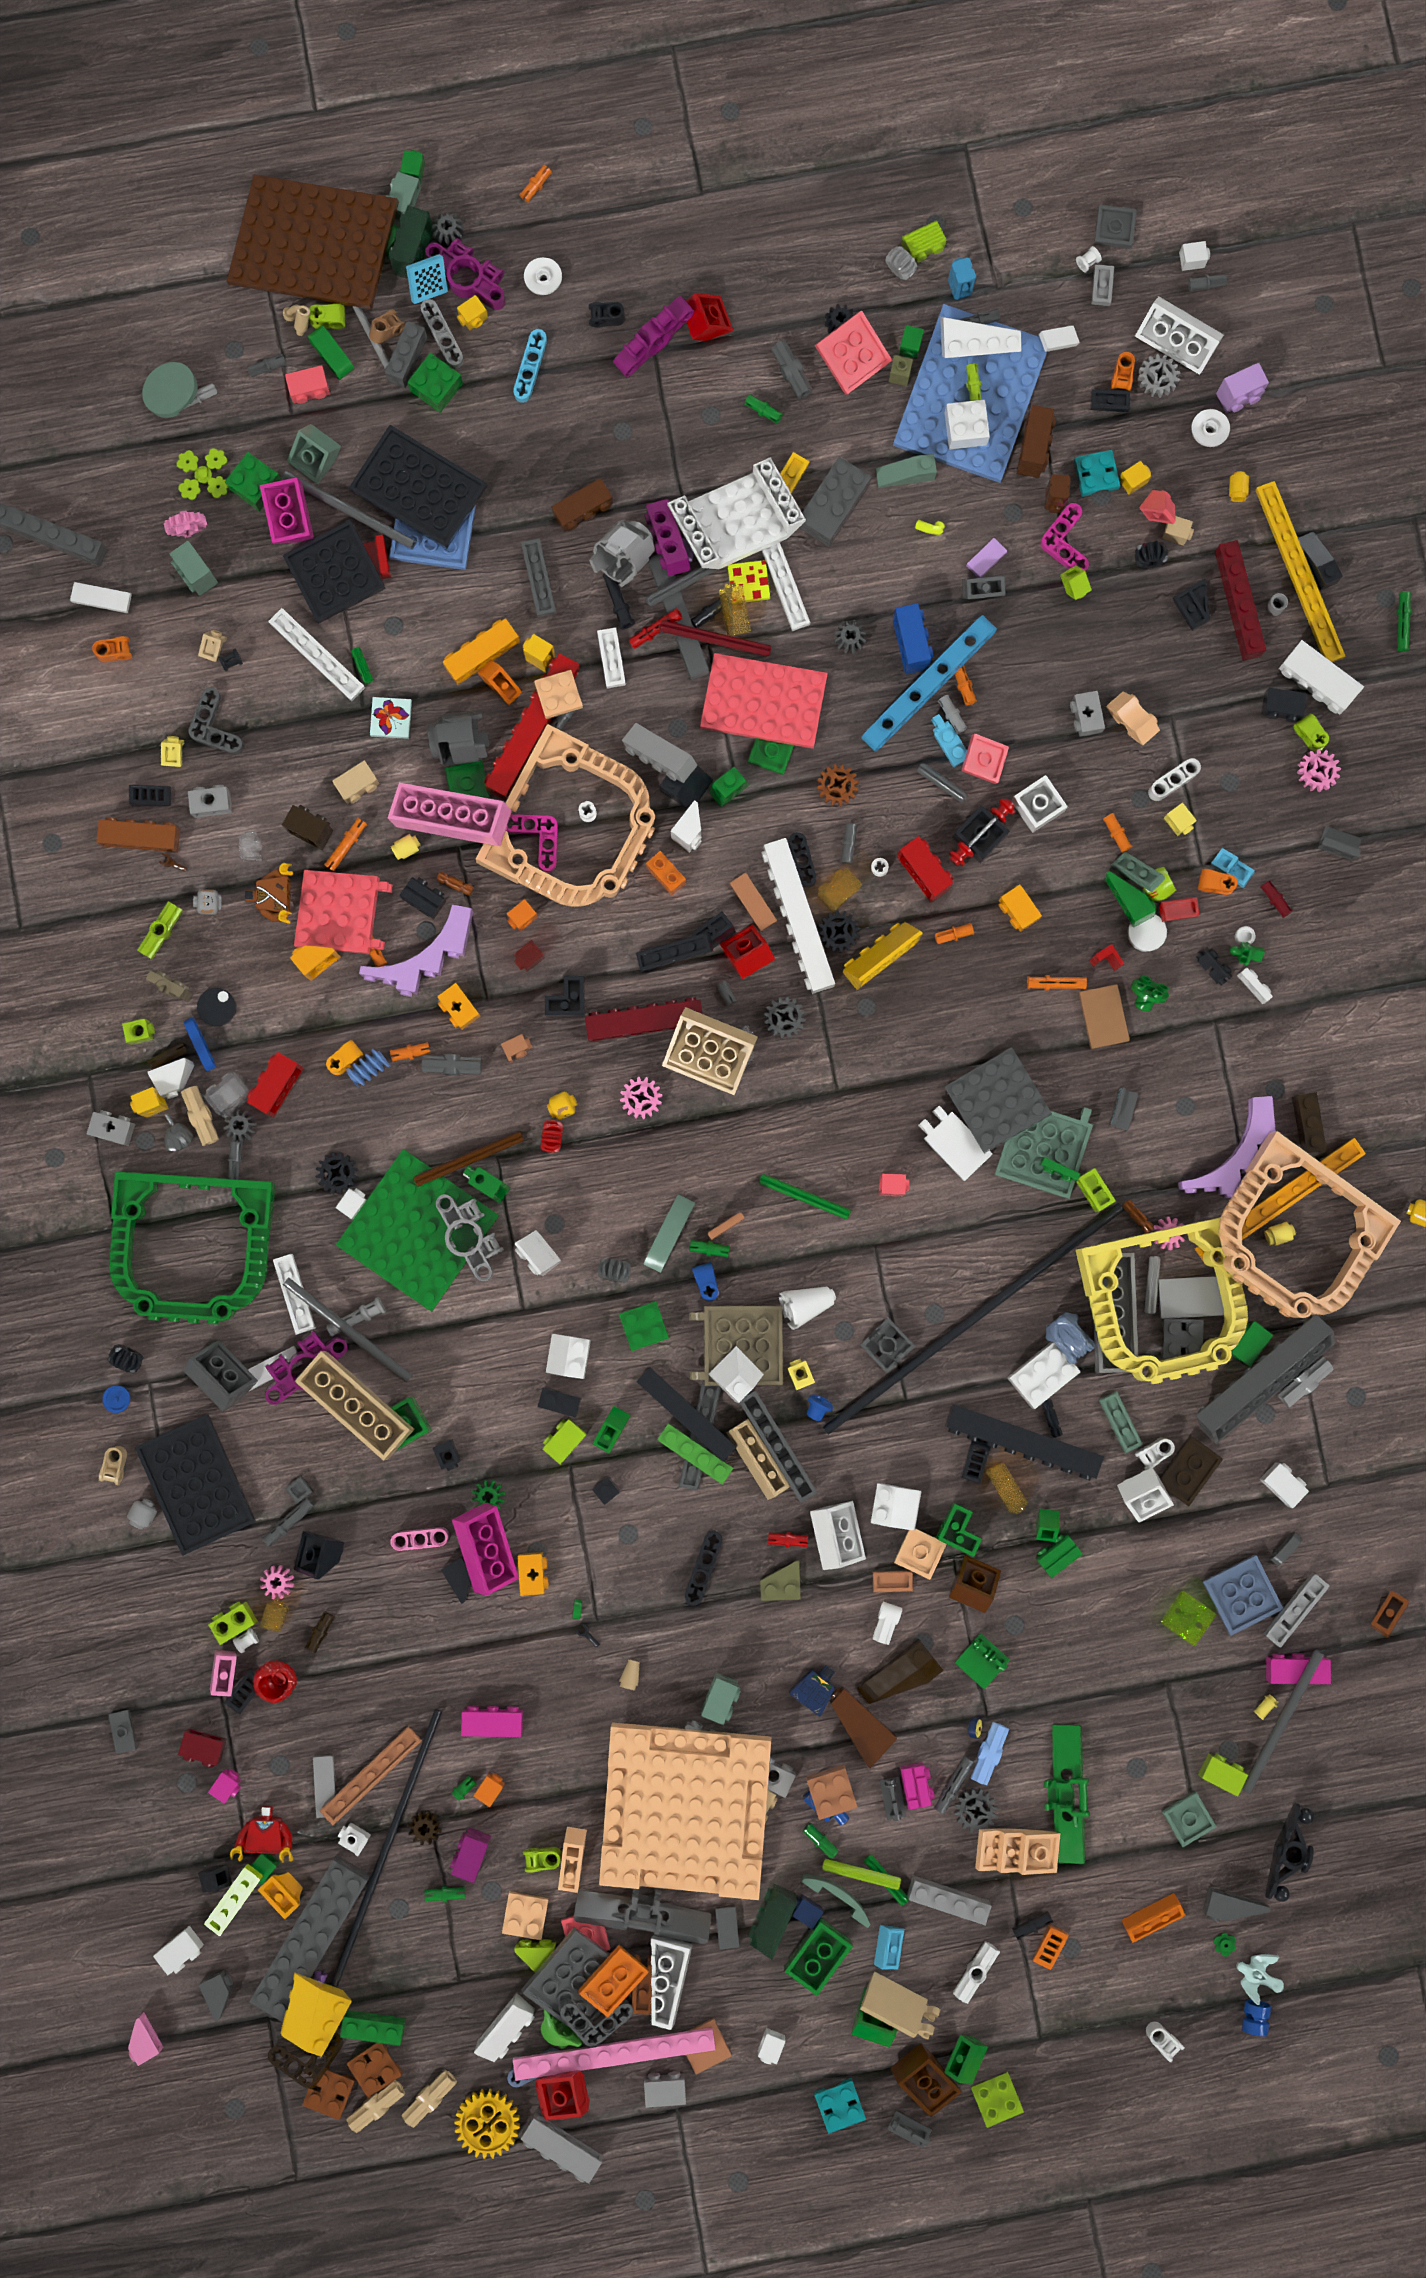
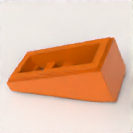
(1063, 1935)

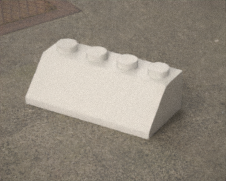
(1179, 335)
(1320, 677)

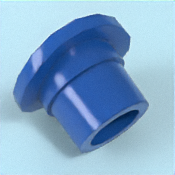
(116, 1399)
(818, 1407)

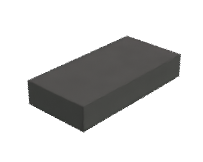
(727, 1927)

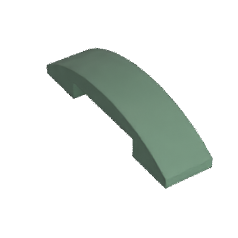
(669, 1233)
(817, 1882)

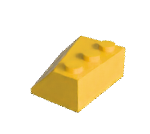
(313, 2014)

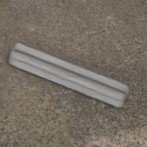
(1152, 1285)

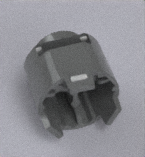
(457, 738)

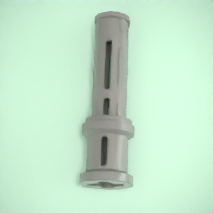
(364, 1313)

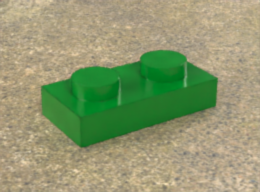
(1066, 1173)

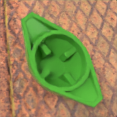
(558, 2033)

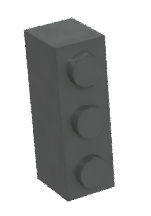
(406, 354)

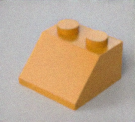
(313, 959)

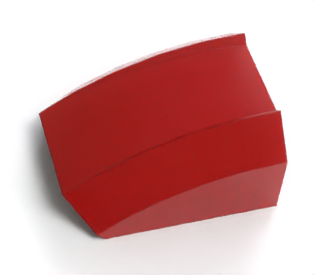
(562, 2095)

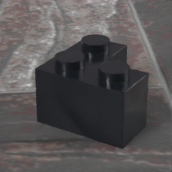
(571, 1004)

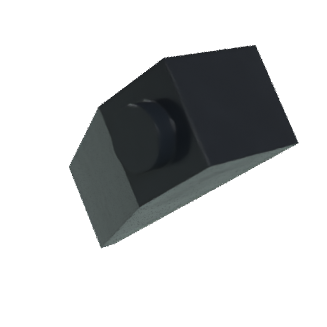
(1320, 561)

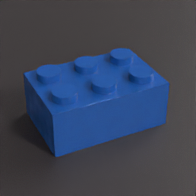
(912, 638)

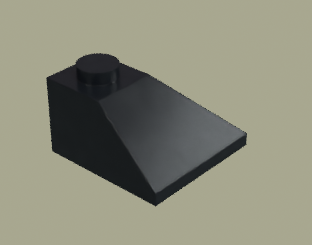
(317, 1554)

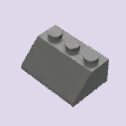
(220, 1375)

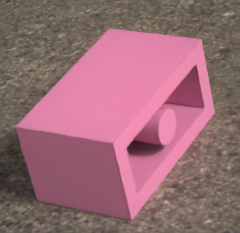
(223, 1673)

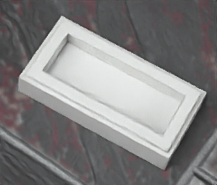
(1059, 338)

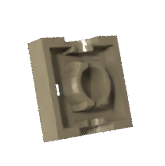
(171, 988)

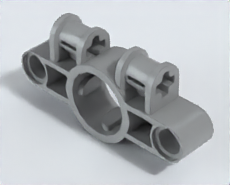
(454, 1218)

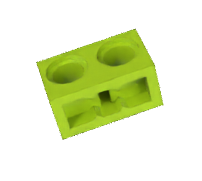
(1095, 1190)
(234, 1625)

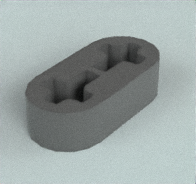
(1286, 1548)

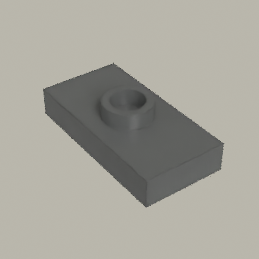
(122, 1731)

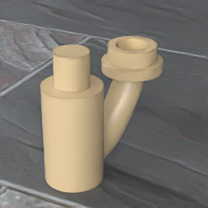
(300, 315)

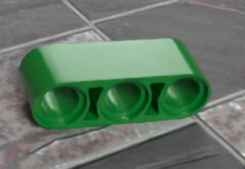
(330, 352)

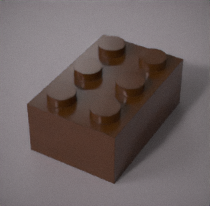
(1036, 441)

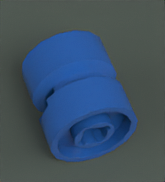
(1256, 2018)

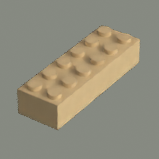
(354, 1405)

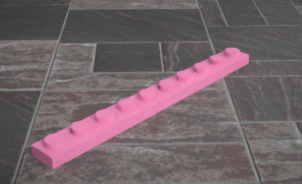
(614, 2053)

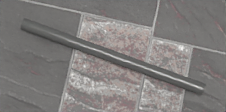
(353, 512)
(347, 1329)
(1283, 1721)

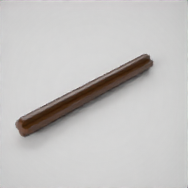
(468, 1158)

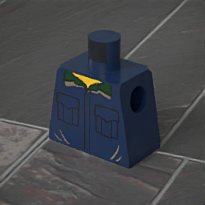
(814, 1689)

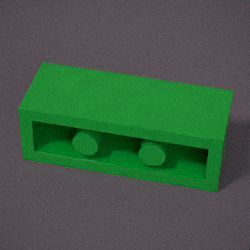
(373, 2027)

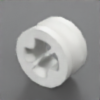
(874, 864)

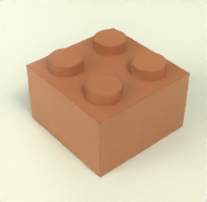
(831, 1792)

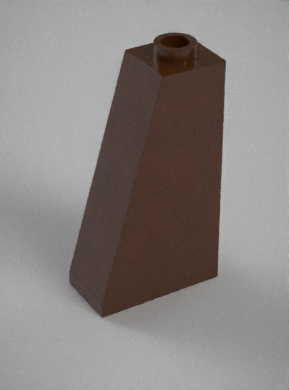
(864, 1728)

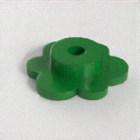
(1224, 1939)

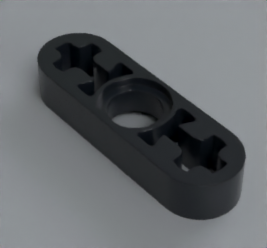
(793, 847)

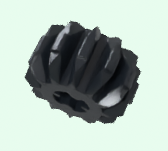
(834, 315)
(1151, 554)
(125, 1358)

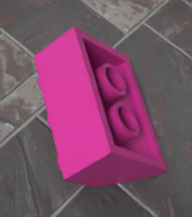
(287, 511)

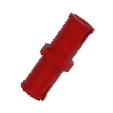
(788, 1539)

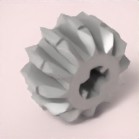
(901, 263)

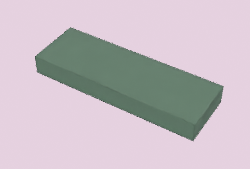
(1138, 871)
(1120, 1422)

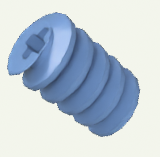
(367, 1067)

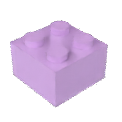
(1242, 388)

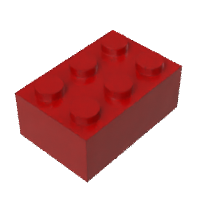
(925, 869)
(274, 1084)

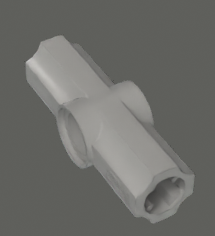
(1305, 1382)

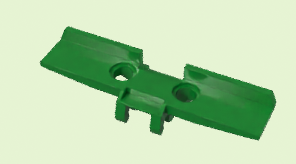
(1061, 1794)

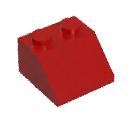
(709, 317)
(747, 951)

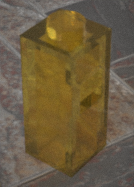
(734, 610)
(1006, 1488)

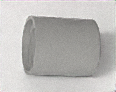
(1280, 598)

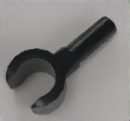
(588, 1635)

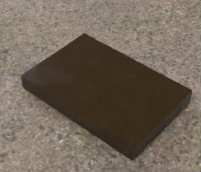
(1190, 1470)

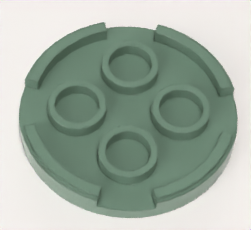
(169, 389)

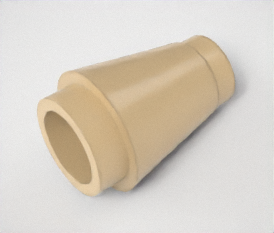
(630, 1675)

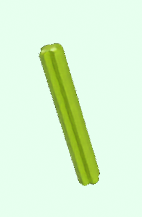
(861, 1874)

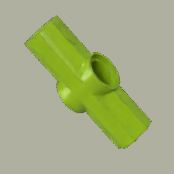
(152, 941)

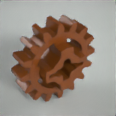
(844, 781)

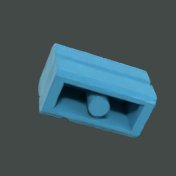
(961, 278)

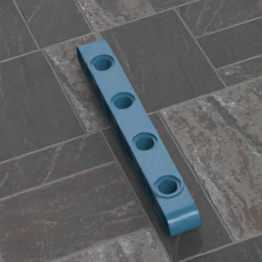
(929, 683)

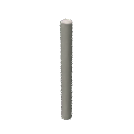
(366, 325)

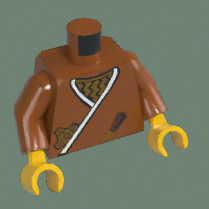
(273, 894)

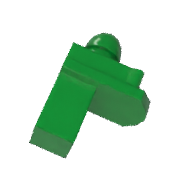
(1246, 953)

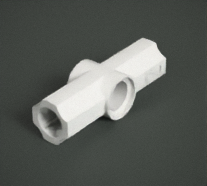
(970, 1983)

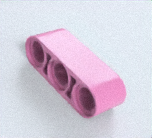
(410, 1538)

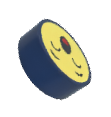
(975, 1727)

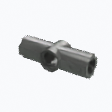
(791, 369)
(451, 1064)

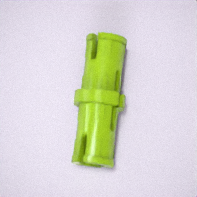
(973, 384)

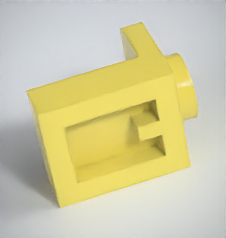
(171, 751)

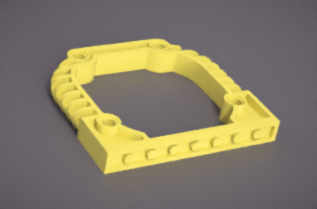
(1100, 1262)

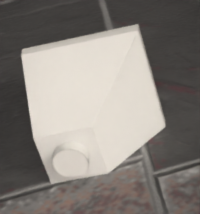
(171, 1077)
(736, 1374)

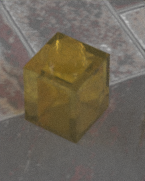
(274, 1615)

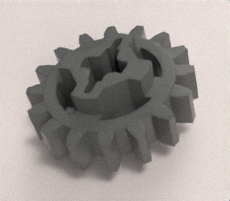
(792, 1021)
(976, 1802)

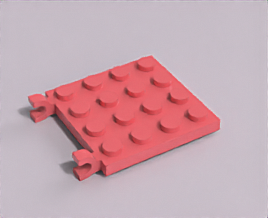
(339, 911)

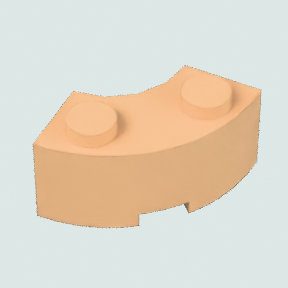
(1138, 722)

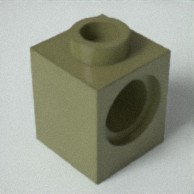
(900, 370)

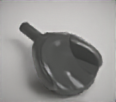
(177, 1135)

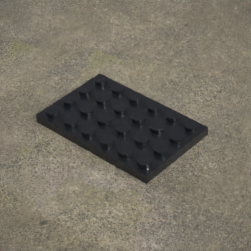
(418, 486)
(195, 1484)

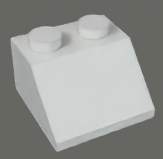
(688, 829)
(568, 1356)
(1145, 1494)
(896, 1506)

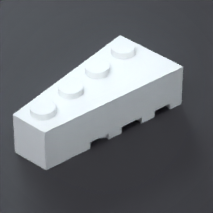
(969, 338)
(669, 1969)

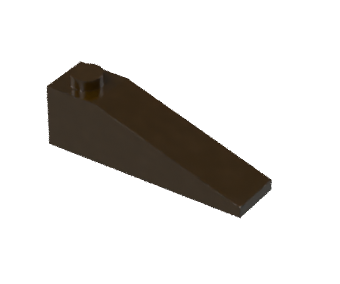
(906, 1671)

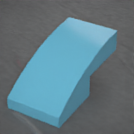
(1229, 864)

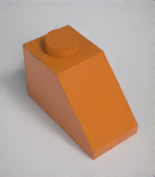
(500, 682)

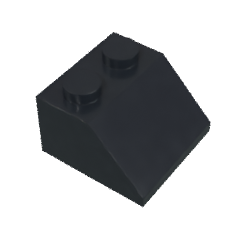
(690, 790)

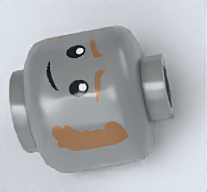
(207, 902)

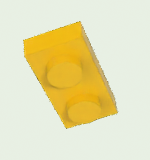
(794, 471)

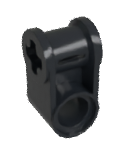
(605, 313)

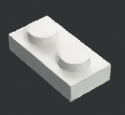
(1260, 990)

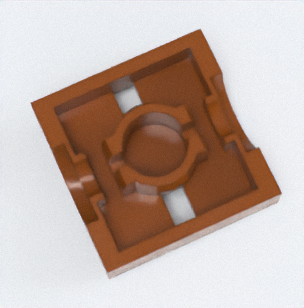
(378, 2064)
(331, 2087)

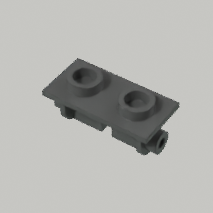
(893, 1798)
(910, 2129)

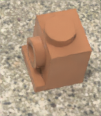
(516, 1047)

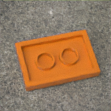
(613, 1981)

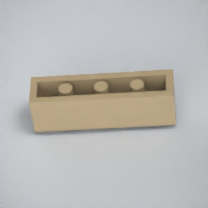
(758, 1459)

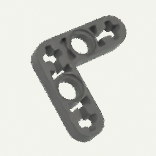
(209, 731)
(591, 2027)

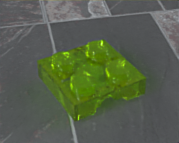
(1191, 1613)

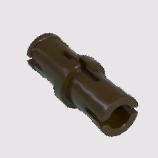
(168, 1056)
(319, 1632)

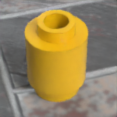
(1239, 486)

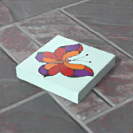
(390, 717)

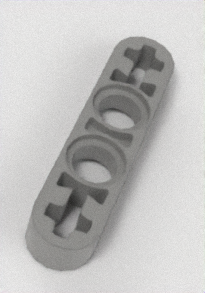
(443, 333)

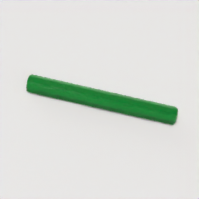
(804, 1196)

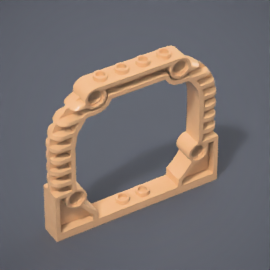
(553, 750)
(1371, 1220)

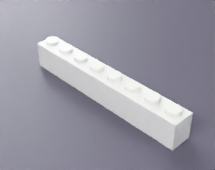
(799, 916)

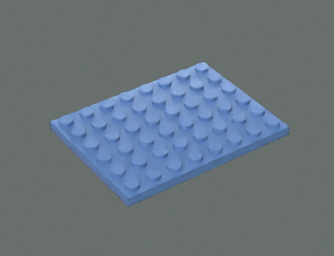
(1005, 387)

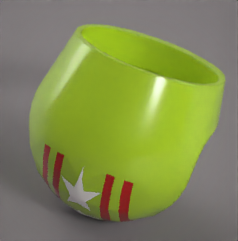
(1164, 890)

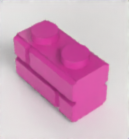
(916, 1786)

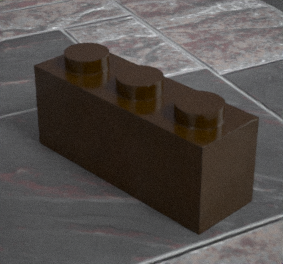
(1309, 1123)

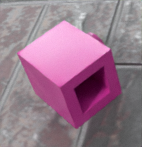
(226, 1786)

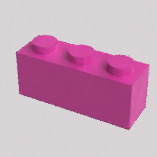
(1289, 1669)
(492, 1722)

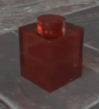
(528, 956)

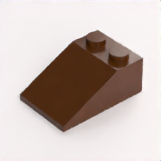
(925, 2080)

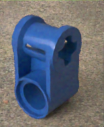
(706, 1278)

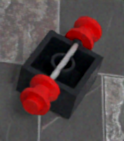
(981, 833)

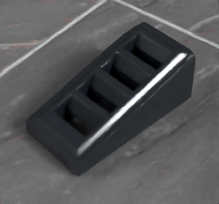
(149, 802)
(980, 1470)
(231, 1704)

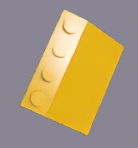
(882, 954)

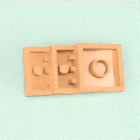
(1017, 1851)

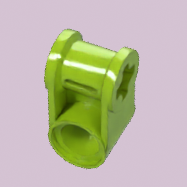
(329, 316)
(1311, 730)
(537, 1859)

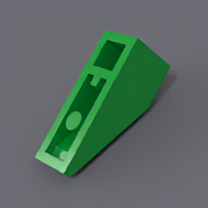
(1132, 901)

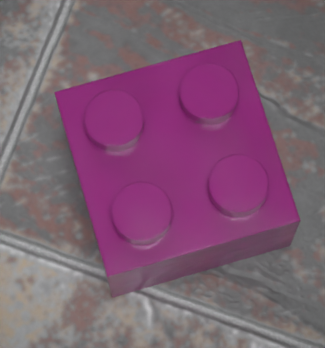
(471, 1854)

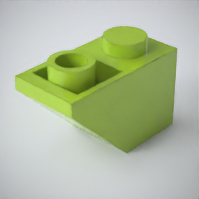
(534, 1953)

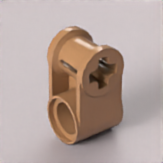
(386, 327)

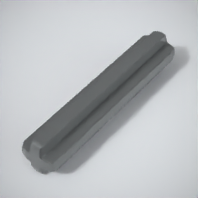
(942, 782)

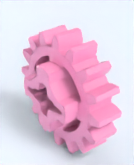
(185, 524)
(1321, 777)
(643, 1089)

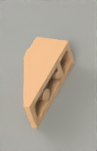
(572, 1859)

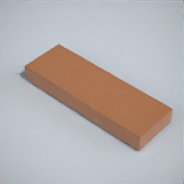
(753, 902)

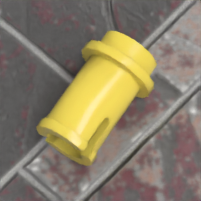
(1266, 1706)

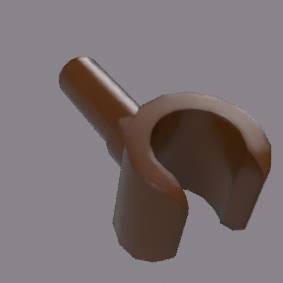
(170, 862)

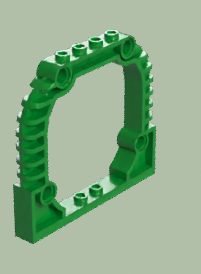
(135, 1189)

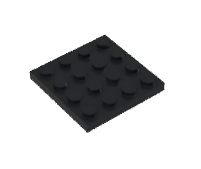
(334, 571)

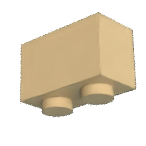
(356, 782)

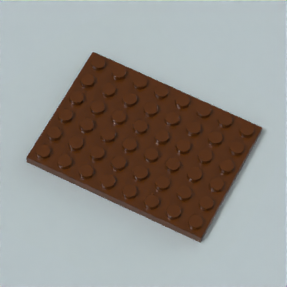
(312, 241)

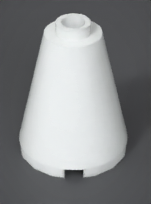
(805, 1304)

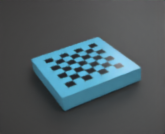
(427, 279)

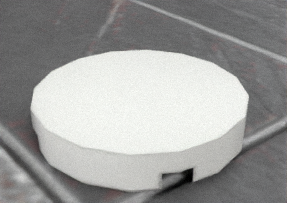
(1148, 935)

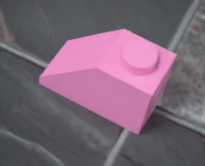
(144, 2041)

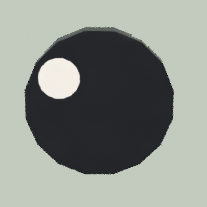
(216, 1007)

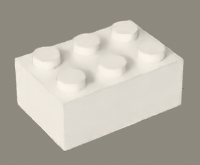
(1043, 1375)

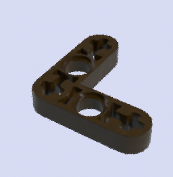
(311, 2066)

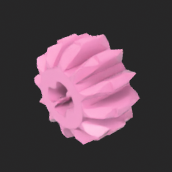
(1166, 1225)
(283, 1587)

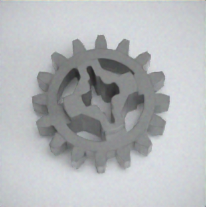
(1149, 374)

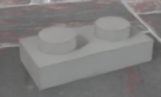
(1102, 285)

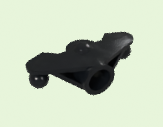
(1302, 1859)

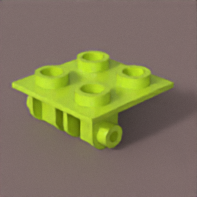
(997, 2100)

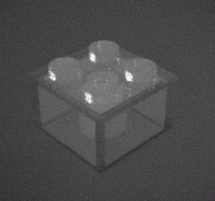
(228, 1094)

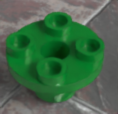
(1148, 993)

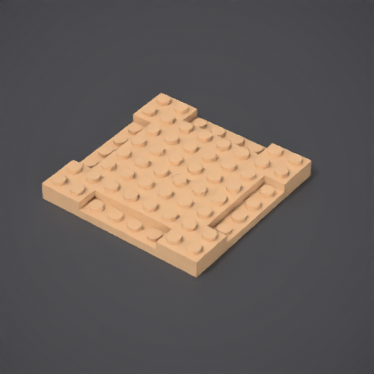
(685, 1810)

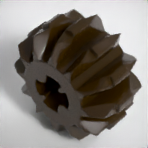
(418, 1822)

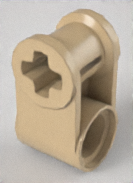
(112, 1469)

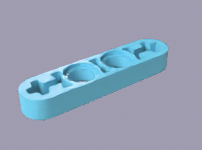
(532, 366)

